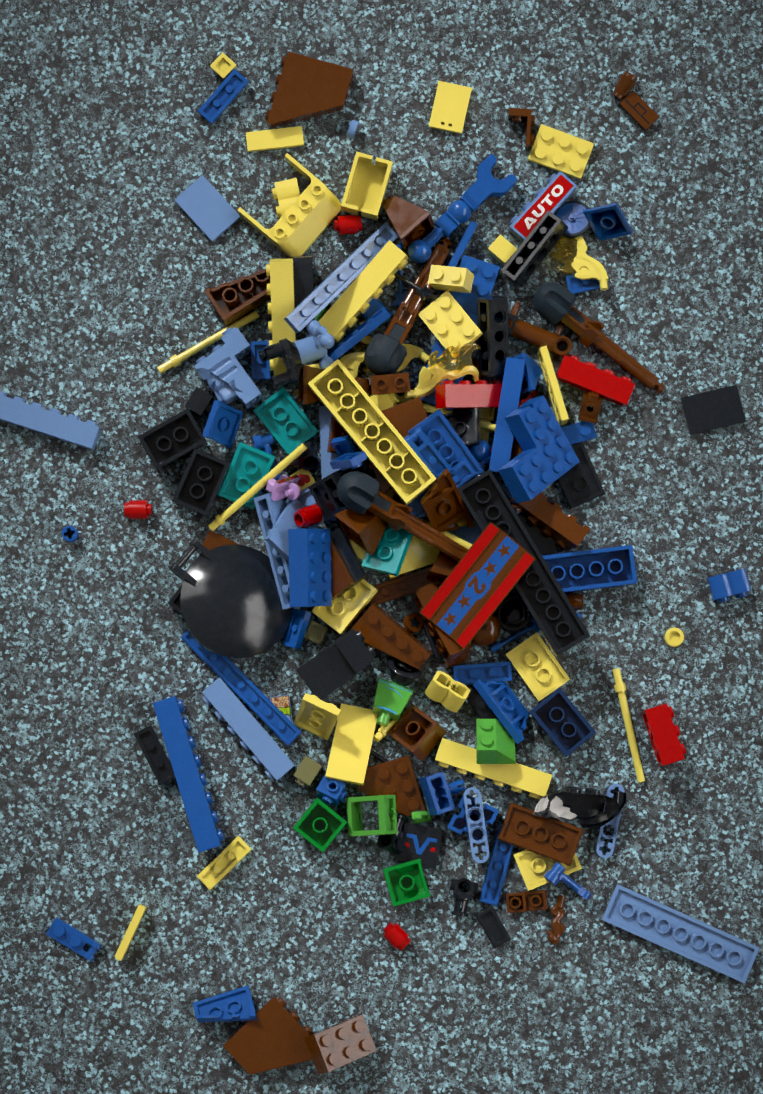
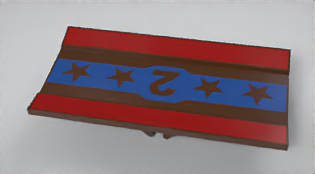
(478, 585)

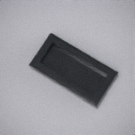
(493, 926)

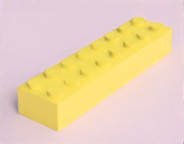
(372, 432)

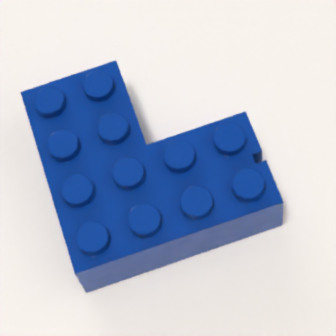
(544, 448)

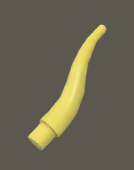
(383, 731)

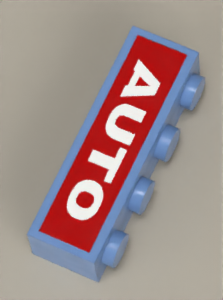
(546, 199)

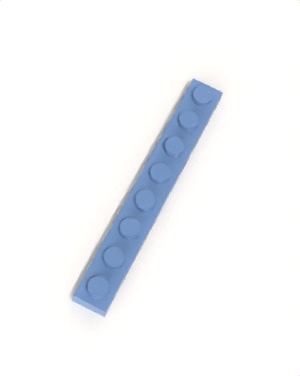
(339, 278)

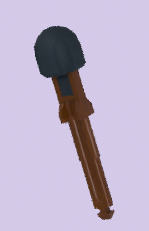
(556, 304)
(387, 351)
(362, 493)

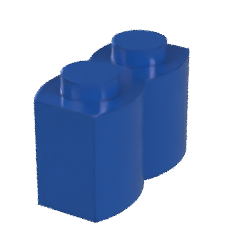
(728, 585)

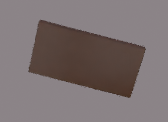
(540, 835)

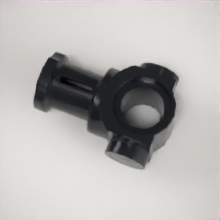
(307, 460)
(393, 842)
(460, 896)

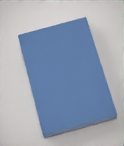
(207, 208)
(279, 533)

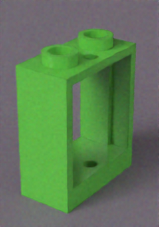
(387, 823)

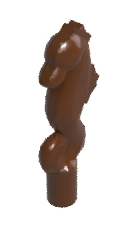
(556, 925)

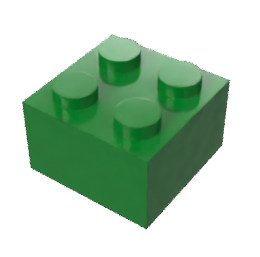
(320, 825)

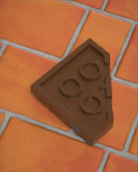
(397, 779)

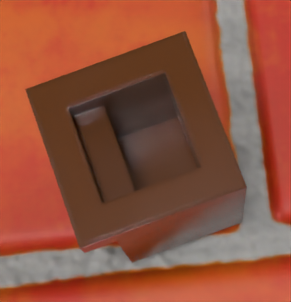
(587, 414)

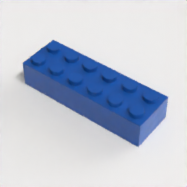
(593, 568)

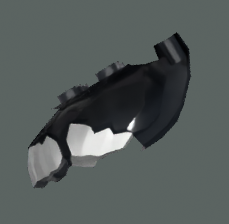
(581, 805)

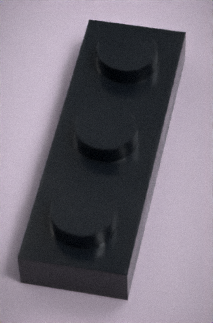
(155, 754)

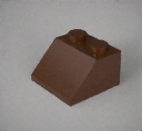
(417, 732)

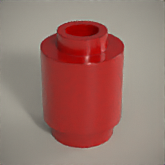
(348, 224)
(137, 509)
(308, 516)
(396, 936)

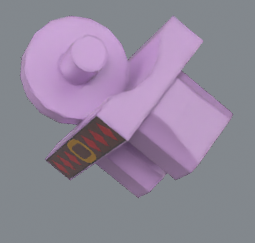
(284, 487)

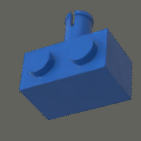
(439, 793)

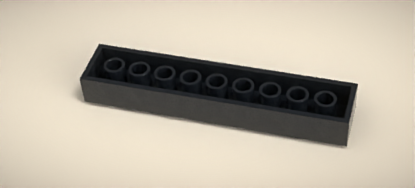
(538, 585)

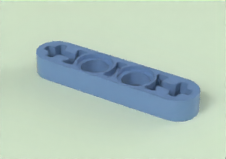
(614, 823)
(473, 825)

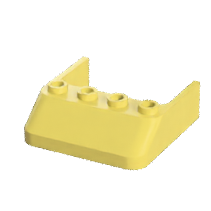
(305, 217)

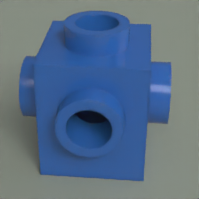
(331, 791)

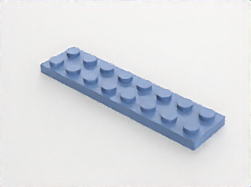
(680, 933)

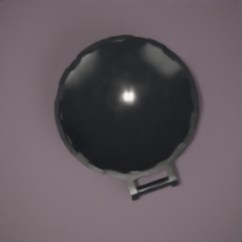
(231, 600)

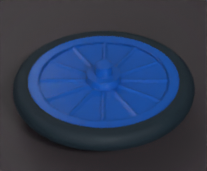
(572, 215)

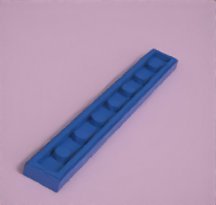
(246, 691)

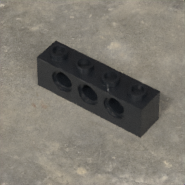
(534, 248)
(494, 341)

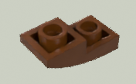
(526, 901)

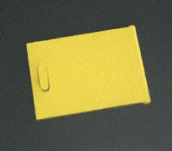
(450, 107)

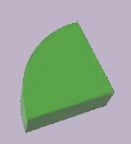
(421, 816)

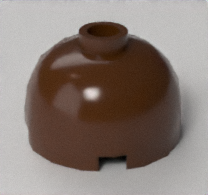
(488, 633)

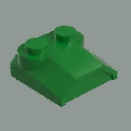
(405, 882)

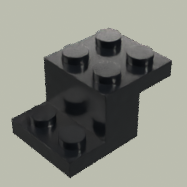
(325, 491)

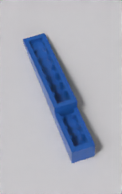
(508, 403)

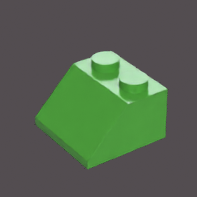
(493, 743)

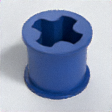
(74, 536)

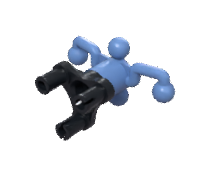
(300, 353)

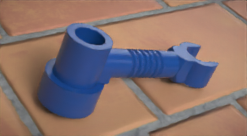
(264, 442)
(556, 874)

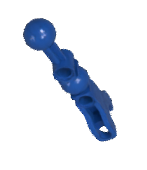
(461, 209)

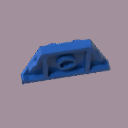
(505, 706)

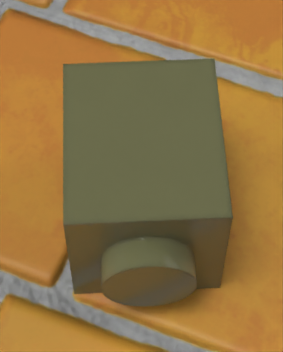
(307, 771)

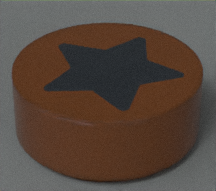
(413, 622)

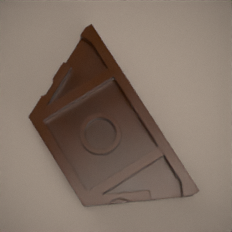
(445, 505)

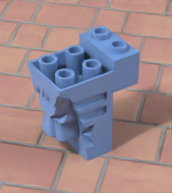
(226, 374)

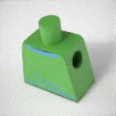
(390, 701)

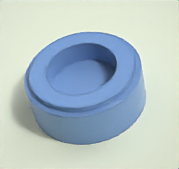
(352, 130)

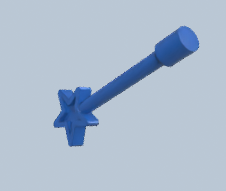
(399, 297)
(496, 646)

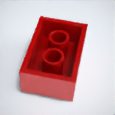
(663, 734)

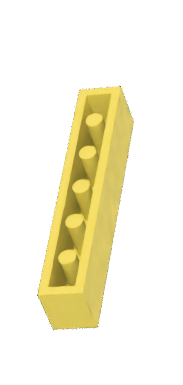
(363, 290)
(282, 304)
(514, 775)

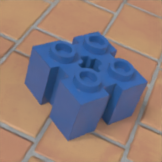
(459, 823)

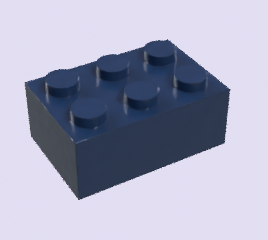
(562, 722)

